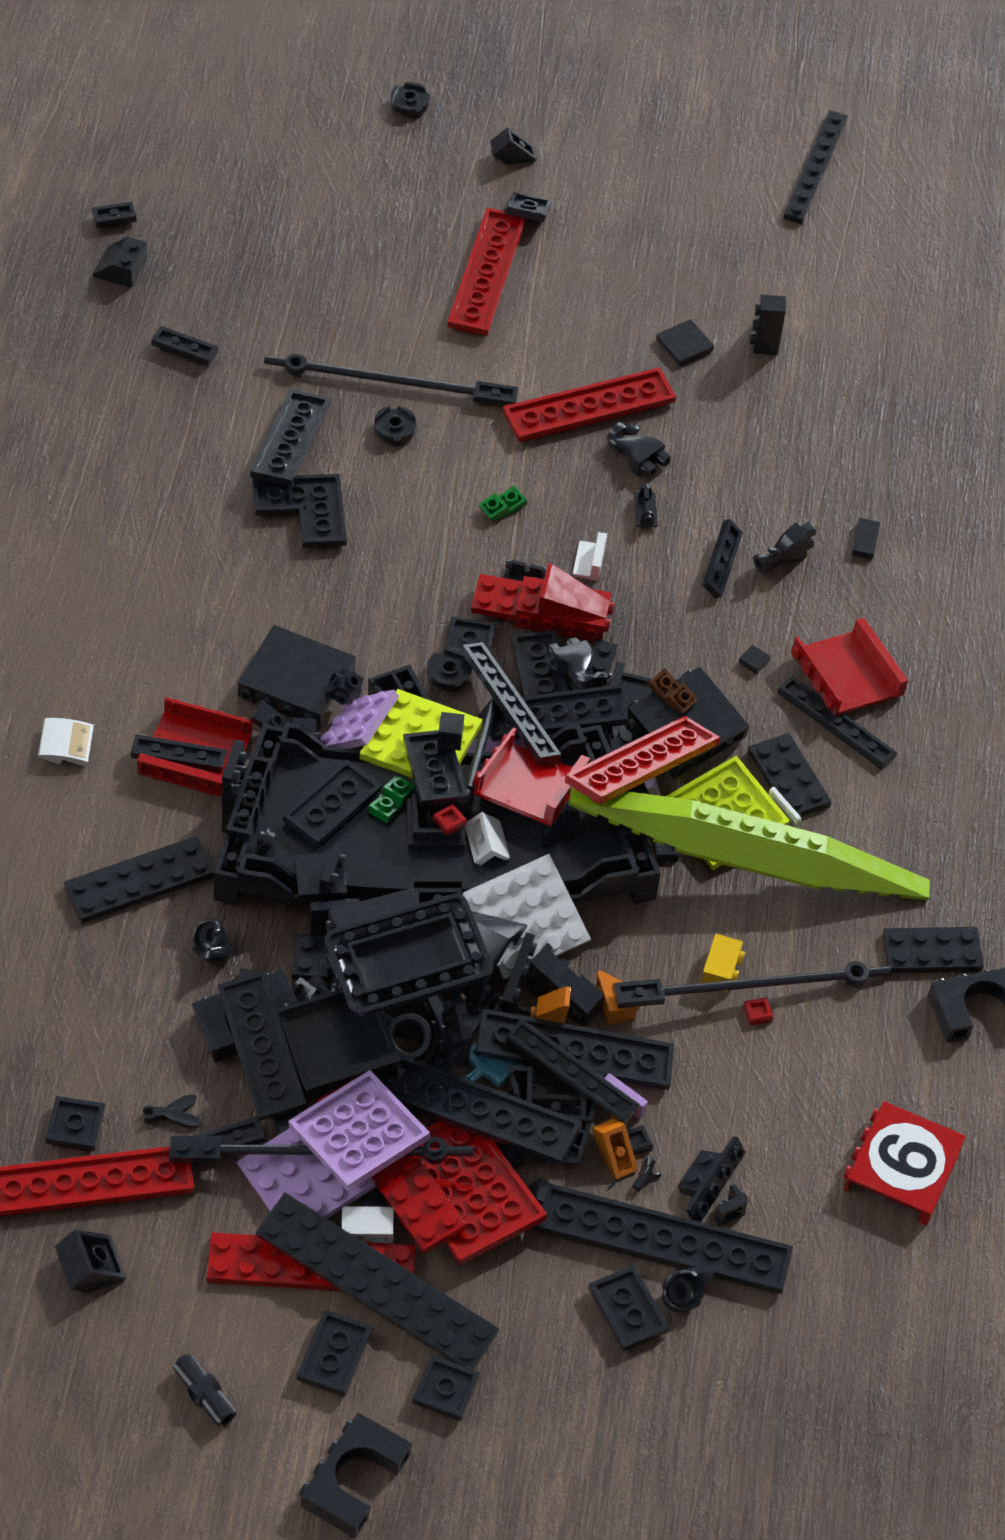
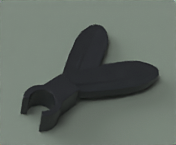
(174, 1112)

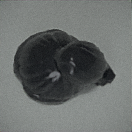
(211, 942)
(685, 1288)

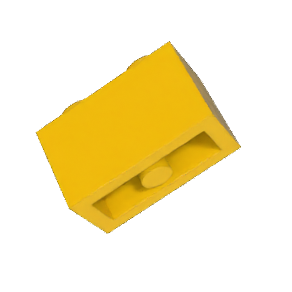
(723, 959)

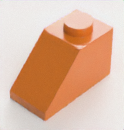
(552, 1006)
(613, 1015)
(615, 1147)

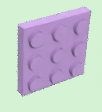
(359, 720)

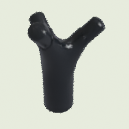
(646, 1174)

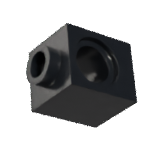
(450, 731)

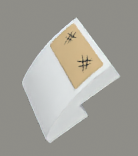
(65, 741)

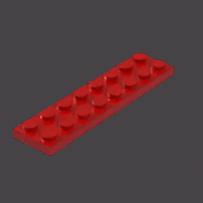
(486, 272)
(589, 404)
(641, 760)
(92, 1181)
(417, 1201)
(253, 1262)

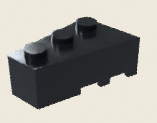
(768, 324)
(401, 678)
(550, 974)

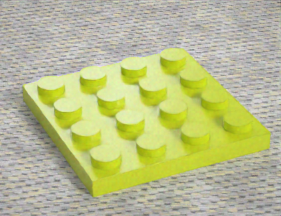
(407, 716)
(733, 789)

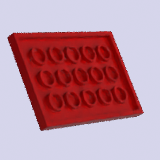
(483, 1192)

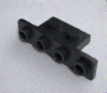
(708, 1177)

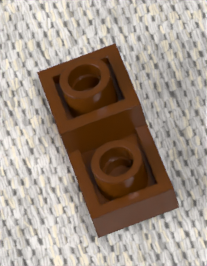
(669, 690)

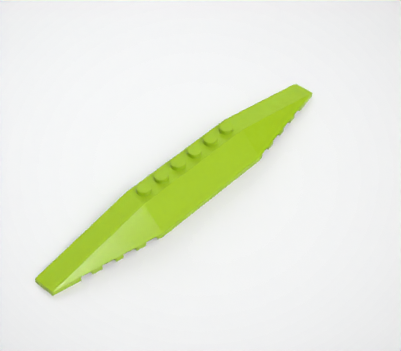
(755, 844)

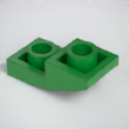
(504, 504)
(392, 799)

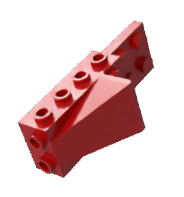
(546, 604)

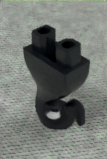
(640, 451)
(789, 547)
(576, 661)

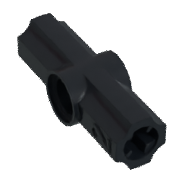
(204, 1390)

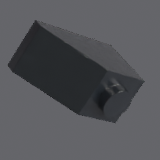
(512, 148)

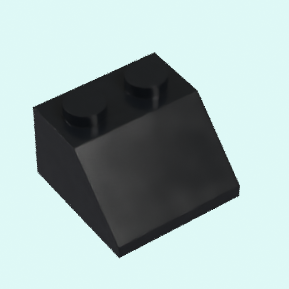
(122, 262)
(89, 1261)

